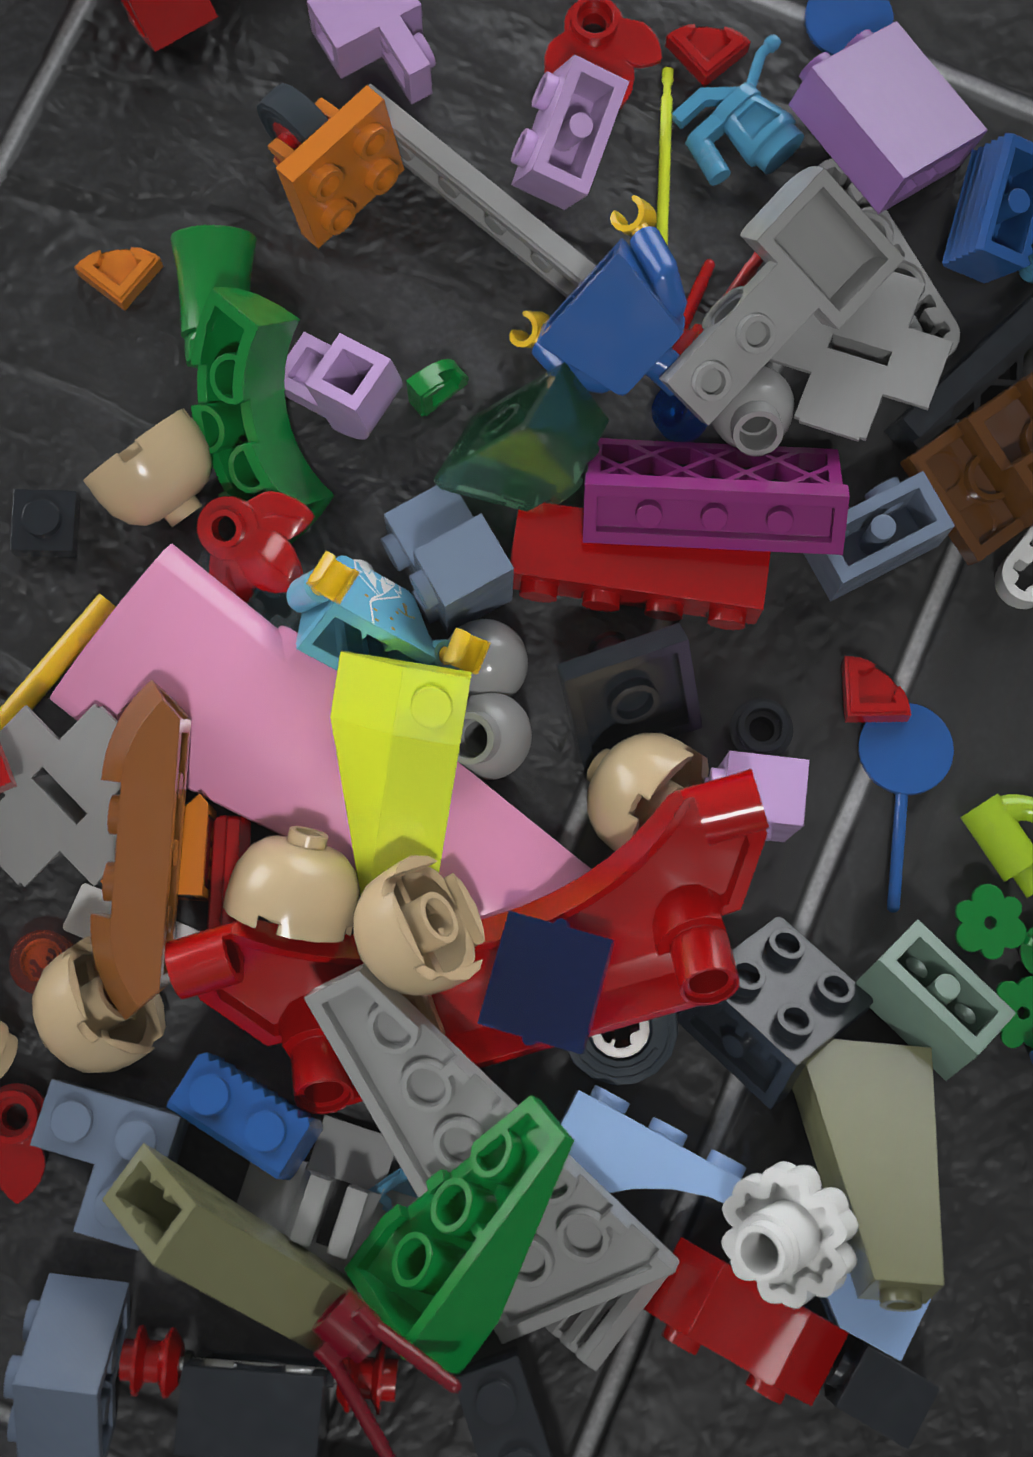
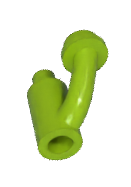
(1002, 838)

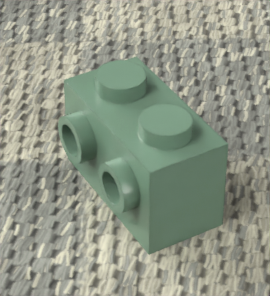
(934, 1000)

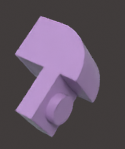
(366, 30)
(341, 382)

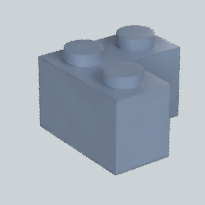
(451, 558)
(107, 1133)
(68, 1368)

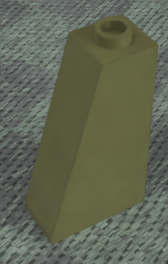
(876, 1141)
(222, 1247)

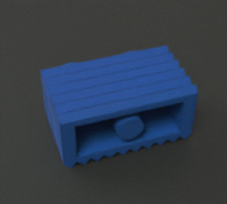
(994, 212)
(245, 1116)

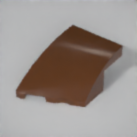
(984, 471)

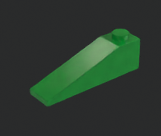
(456, 1251)

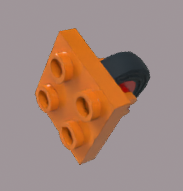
(330, 156)

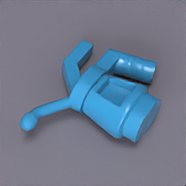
(755, 126)

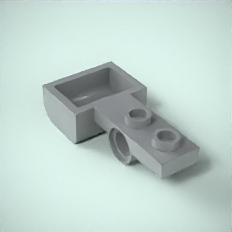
(818, 260)

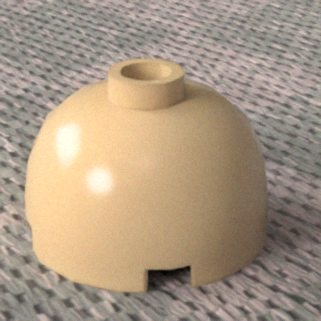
(155, 474)
(635, 780)
(295, 885)
(418, 928)
(81, 1021)

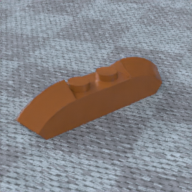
(151, 763)

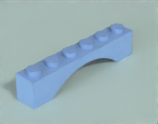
(631, 1156)

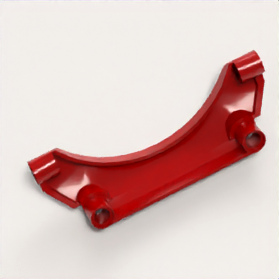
(652, 896)

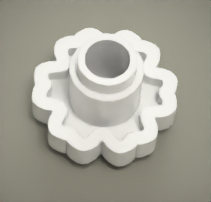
(789, 1234)

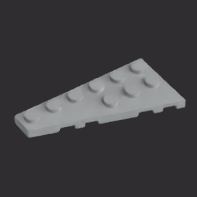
(430, 1113)

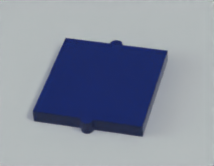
(546, 982)

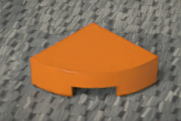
(120, 273)

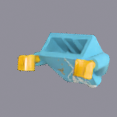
(364, 613)

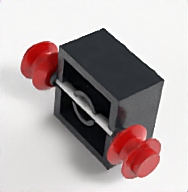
(249, 1400)

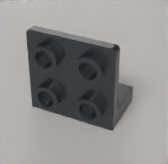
(781, 1013)

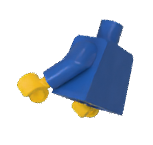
(619, 316)

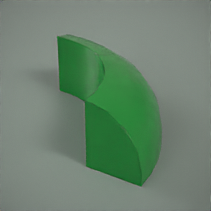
(242, 400)

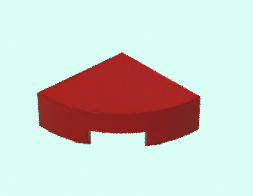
(707, 50)
(871, 694)

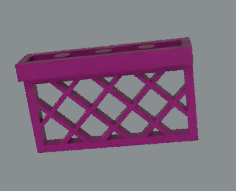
(729, 512)

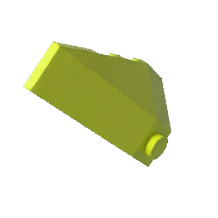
(396, 756)

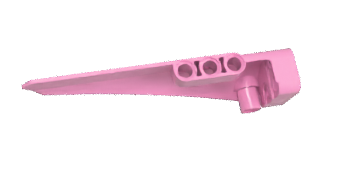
(267, 731)

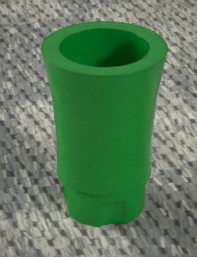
(209, 259)

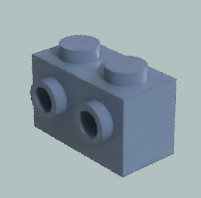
(884, 533)

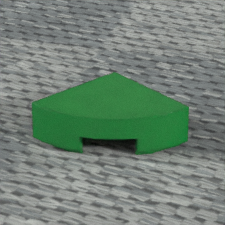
(435, 385)

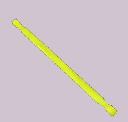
(665, 153)

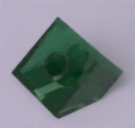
(527, 444)

